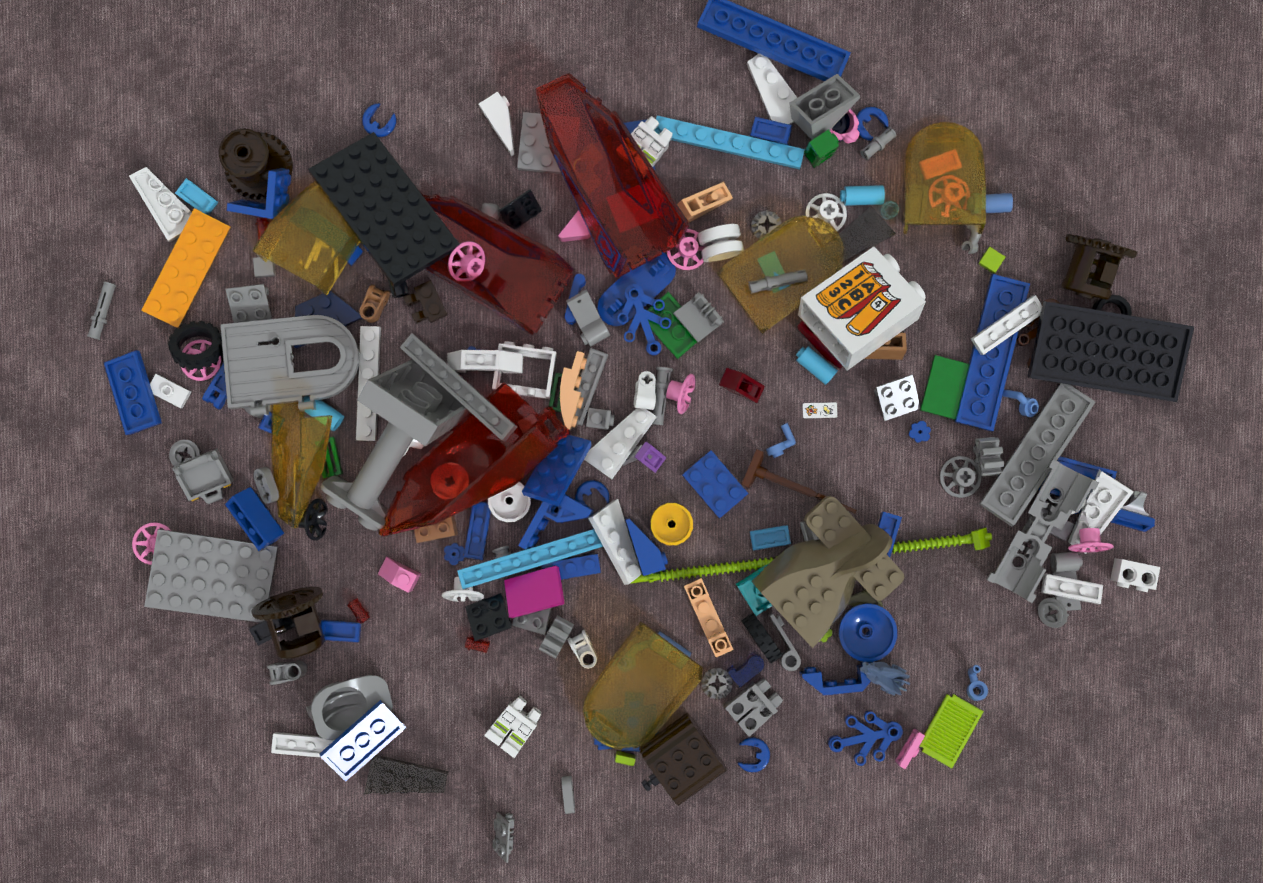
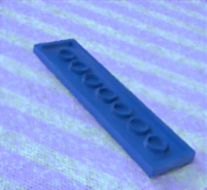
(773, 39)
(989, 371)

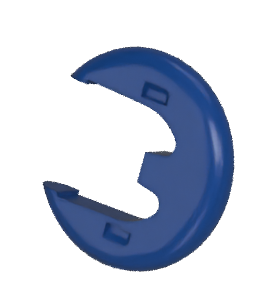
(864, 115)
(370, 128)
(585, 488)
(763, 755)

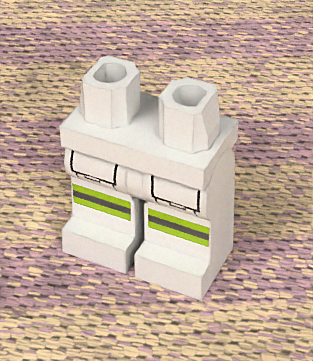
(651, 143)
(519, 721)

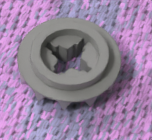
(759, 230)
(182, 446)
(1052, 621)
(709, 678)

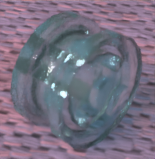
(884, 213)

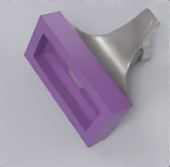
(647, 455)

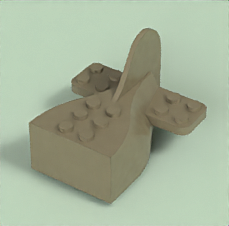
(817, 577)

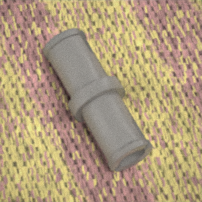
(878, 143)

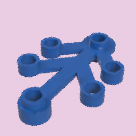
(642, 316)
(868, 736)

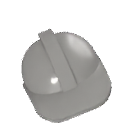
(343, 703)

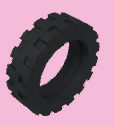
(191, 330)
(762, 638)

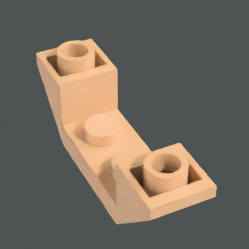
(708, 617)

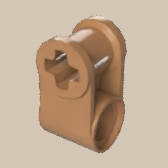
(374, 302)

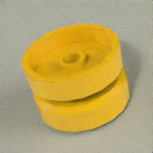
(676, 534)

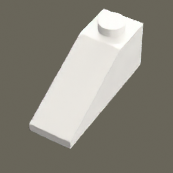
(497, 113)

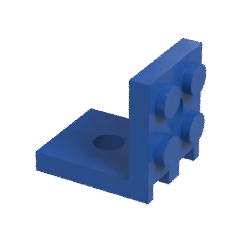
(276, 197)

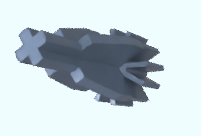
(888, 677)

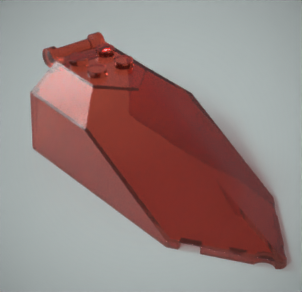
(473, 464)

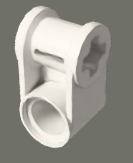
(645, 393)
(583, 648)

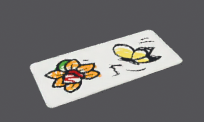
(820, 410)

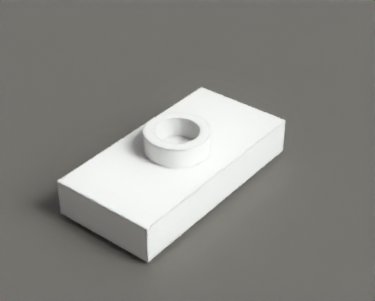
(169, 391)

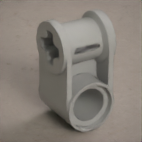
(283, 672)

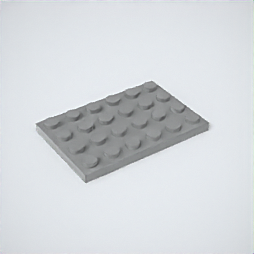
(209, 575)

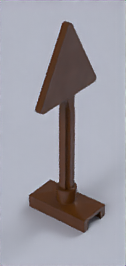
(756, 470)

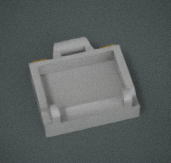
(203, 476)

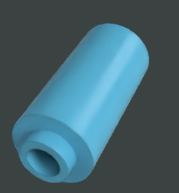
(863, 195)
(816, 364)
(324, 409)

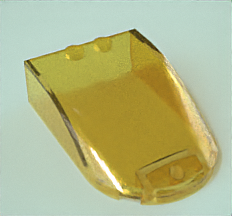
(944, 178)
(309, 239)
(790, 247)
(639, 690)

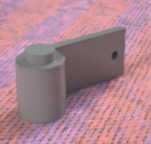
(587, 318)
(1065, 565)
(790, 658)

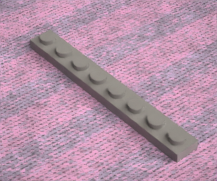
(458, 387)

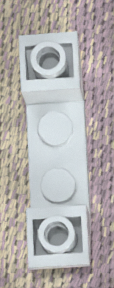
(485, 361)

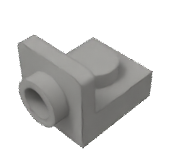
(599, 419)

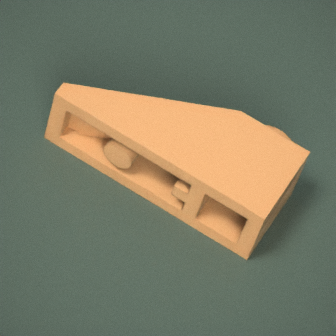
(704, 201)

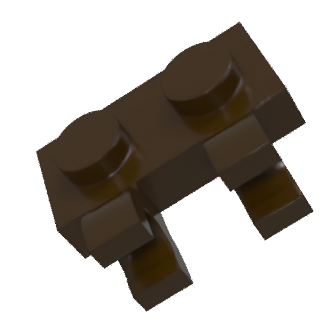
(430, 302)

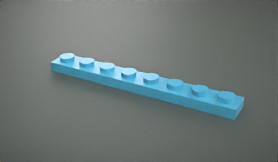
(732, 143)
(529, 559)

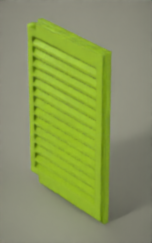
(950, 729)

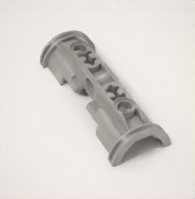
(1073, 492)

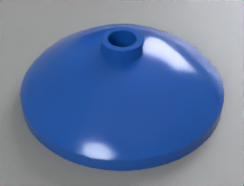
(880, 635)

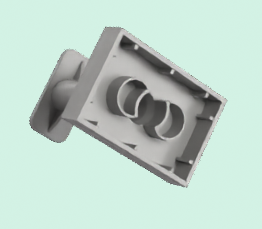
(415, 410)

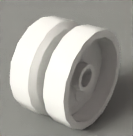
(720, 242)
(510, 512)

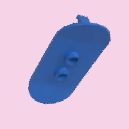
(651, 276)

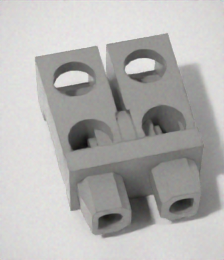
(752, 707)

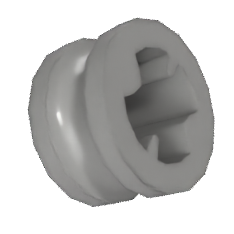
(501, 552)

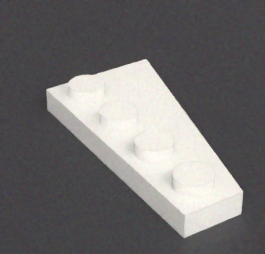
(772, 89)
(163, 204)
(619, 443)
(1101, 505)
(615, 538)

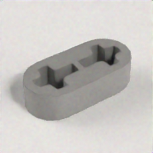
(266, 485)
(568, 794)

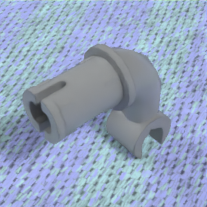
(973, 241)

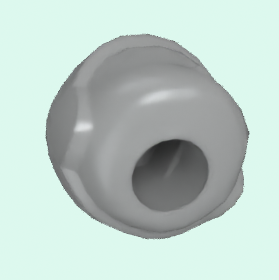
(491, 210)

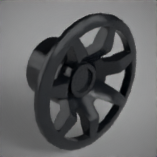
(312, 519)

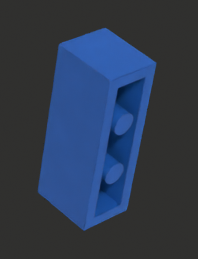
(254, 518)

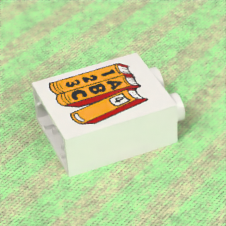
(862, 307)

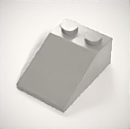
(823, 106)

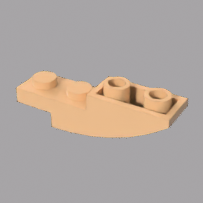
(569, 398)

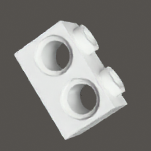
(1135, 573)

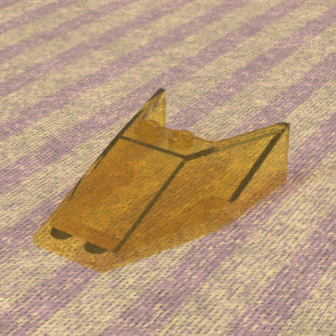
(297, 458)

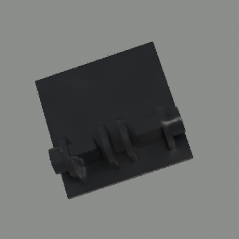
(520, 210)
(488, 617)

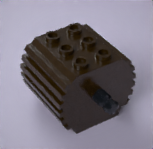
(681, 760)

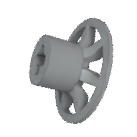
(961, 476)

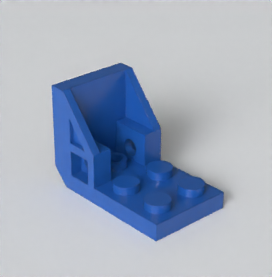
(568, 511)

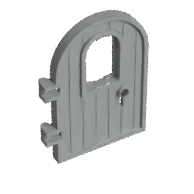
(268, 371)

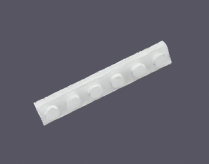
(368, 368)

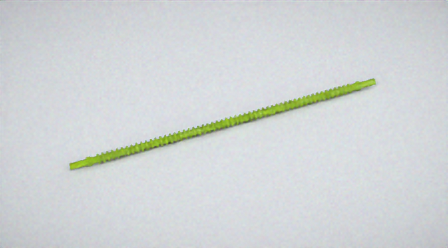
(967, 539)

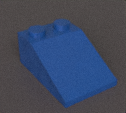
(648, 554)

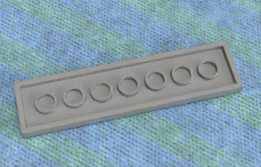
(1033, 455)

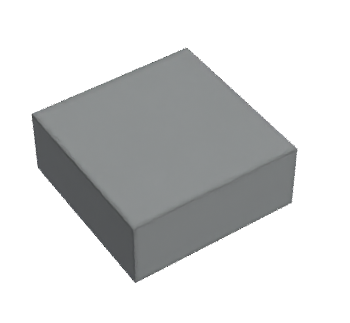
(263, 268)

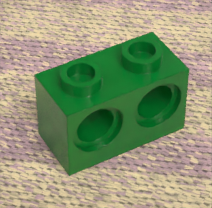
(821, 148)

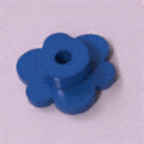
(923, 436)
(459, 550)

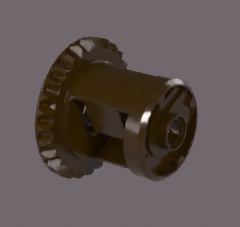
(249, 157)
(1105, 267)
(301, 608)

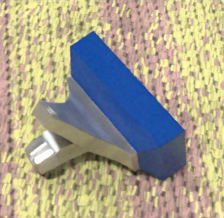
(1134, 515)

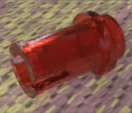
(262, 224)
(358, 610)
(479, 645)

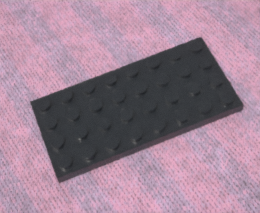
(384, 209)
(1110, 351)

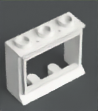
(529, 351)

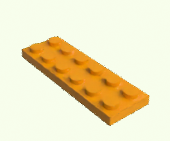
(186, 268)

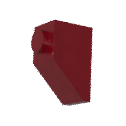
(741, 385)

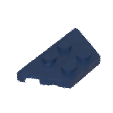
(328, 306)

